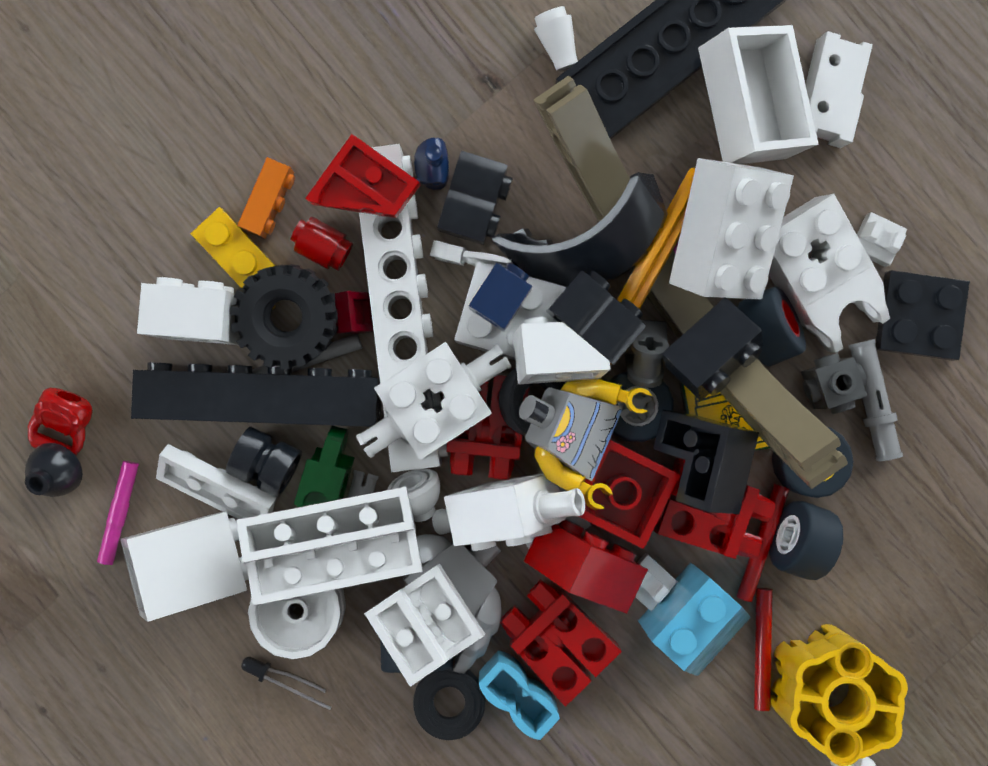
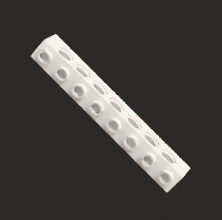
(384, 292)

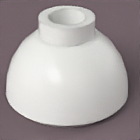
(423, 491)

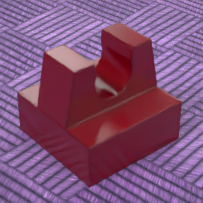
(353, 312)

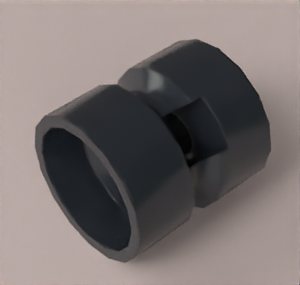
(263, 461)

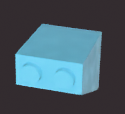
(694, 620)

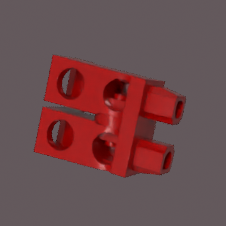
(487, 438)
(715, 531)
(547, 633)

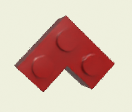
(586, 566)

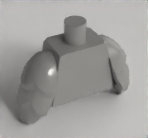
(473, 583)

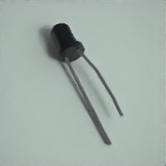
(261, 669)

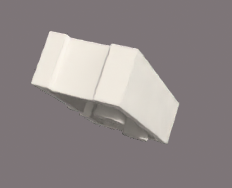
(836, 87)

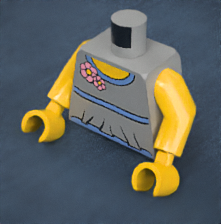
(574, 429)

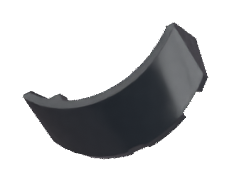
(606, 248)

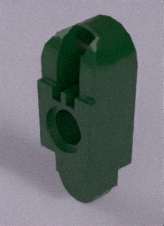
(327, 471)

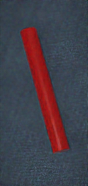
(766, 532)
(763, 649)

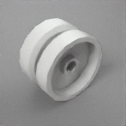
(298, 636)

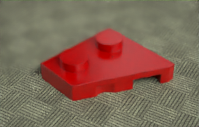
(363, 182)

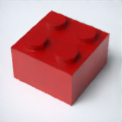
(638, 495)

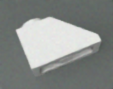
(554, 354)

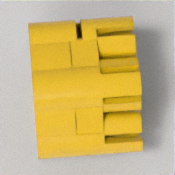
(868, 715)

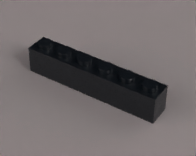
(255, 397)

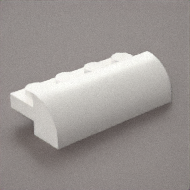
(329, 545)

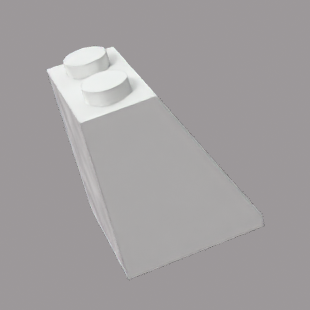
(184, 565)

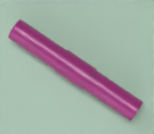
(117, 513)

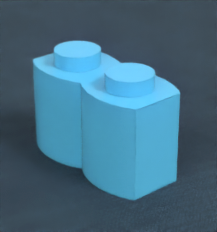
(526, 699)

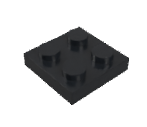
(924, 315)

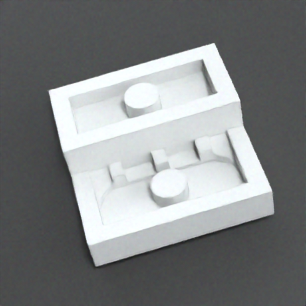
(424, 624)

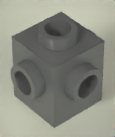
(821, 386)

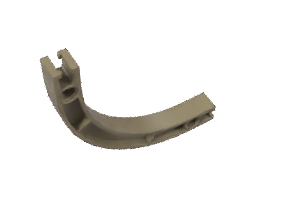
(752, 391)

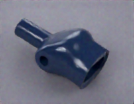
(432, 163)

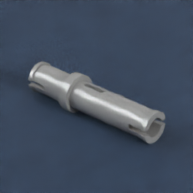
(876, 403)

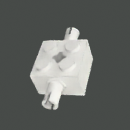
(406, 394)
(506, 511)

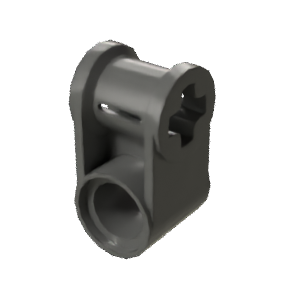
(645, 355)

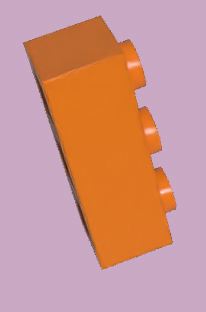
(267, 198)

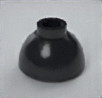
(52, 470)

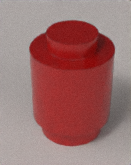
(321, 243)

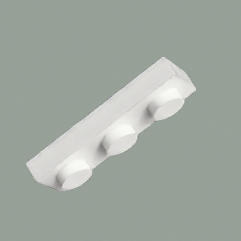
(212, 484)

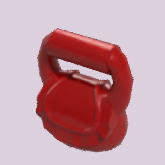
(63, 413)

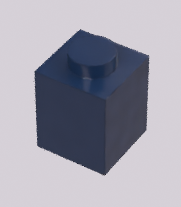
(501, 295)

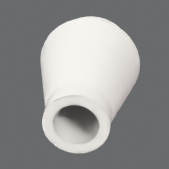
(557, 36)

